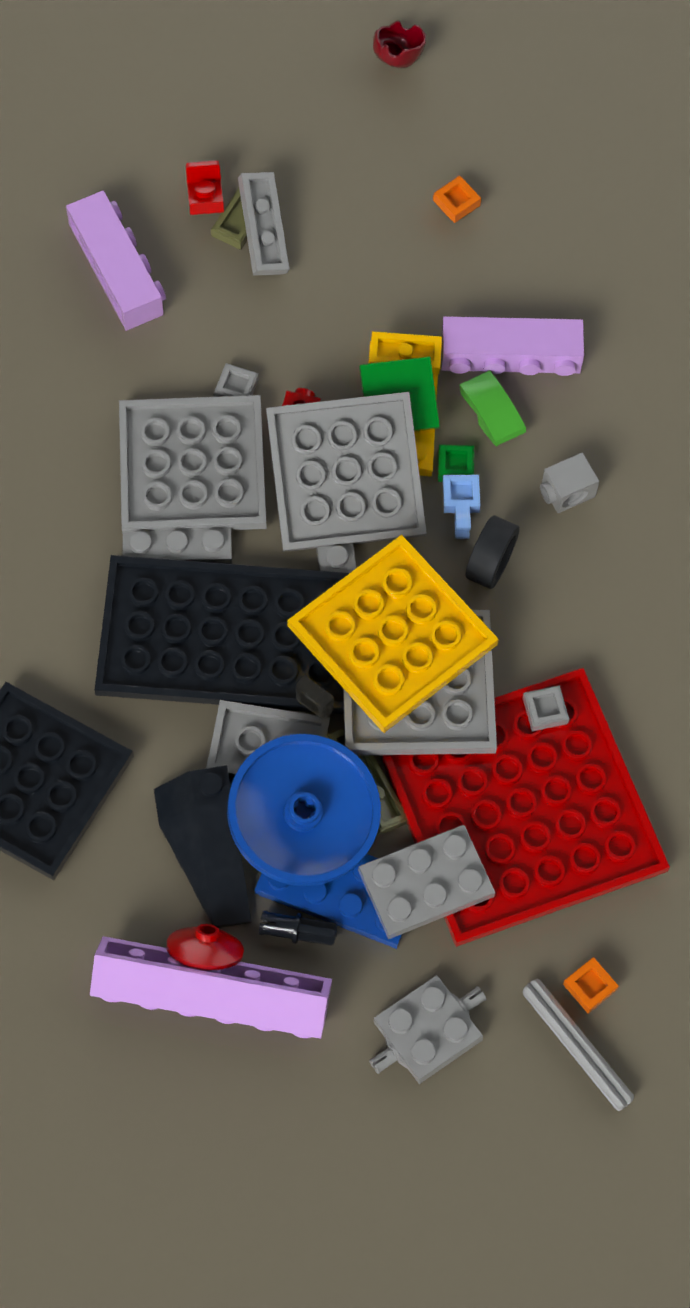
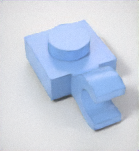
(461, 497)

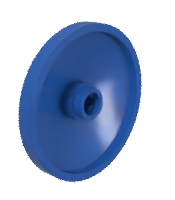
(303, 809)

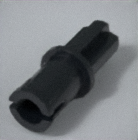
(298, 928)

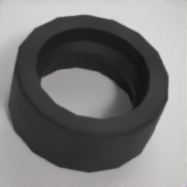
(492, 552)

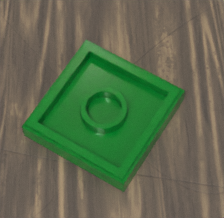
(405, 376)

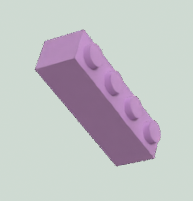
(115, 259)
(512, 345)

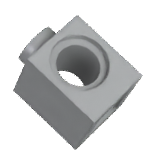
(569, 483)

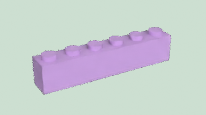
(239, 994)

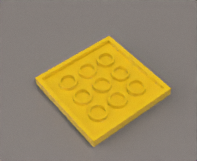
(392, 633)

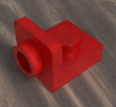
(204, 187)

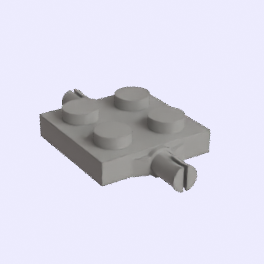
(427, 1029)

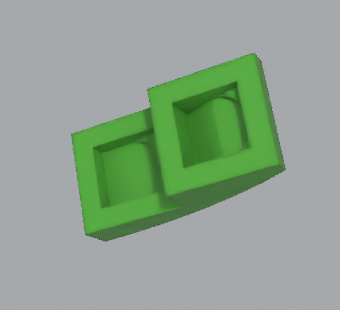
(493, 407)

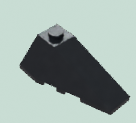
(197, 828)

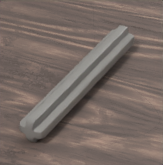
(578, 1044)

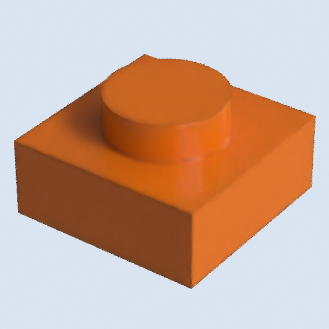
(457, 199)
(590, 985)

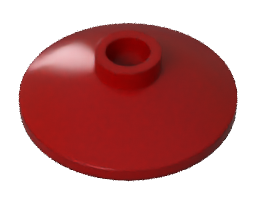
(205, 947)

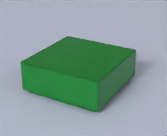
(455, 460)

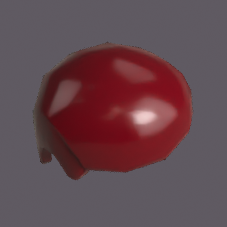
(399, 45)

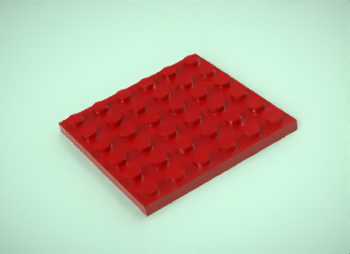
(544, 812)

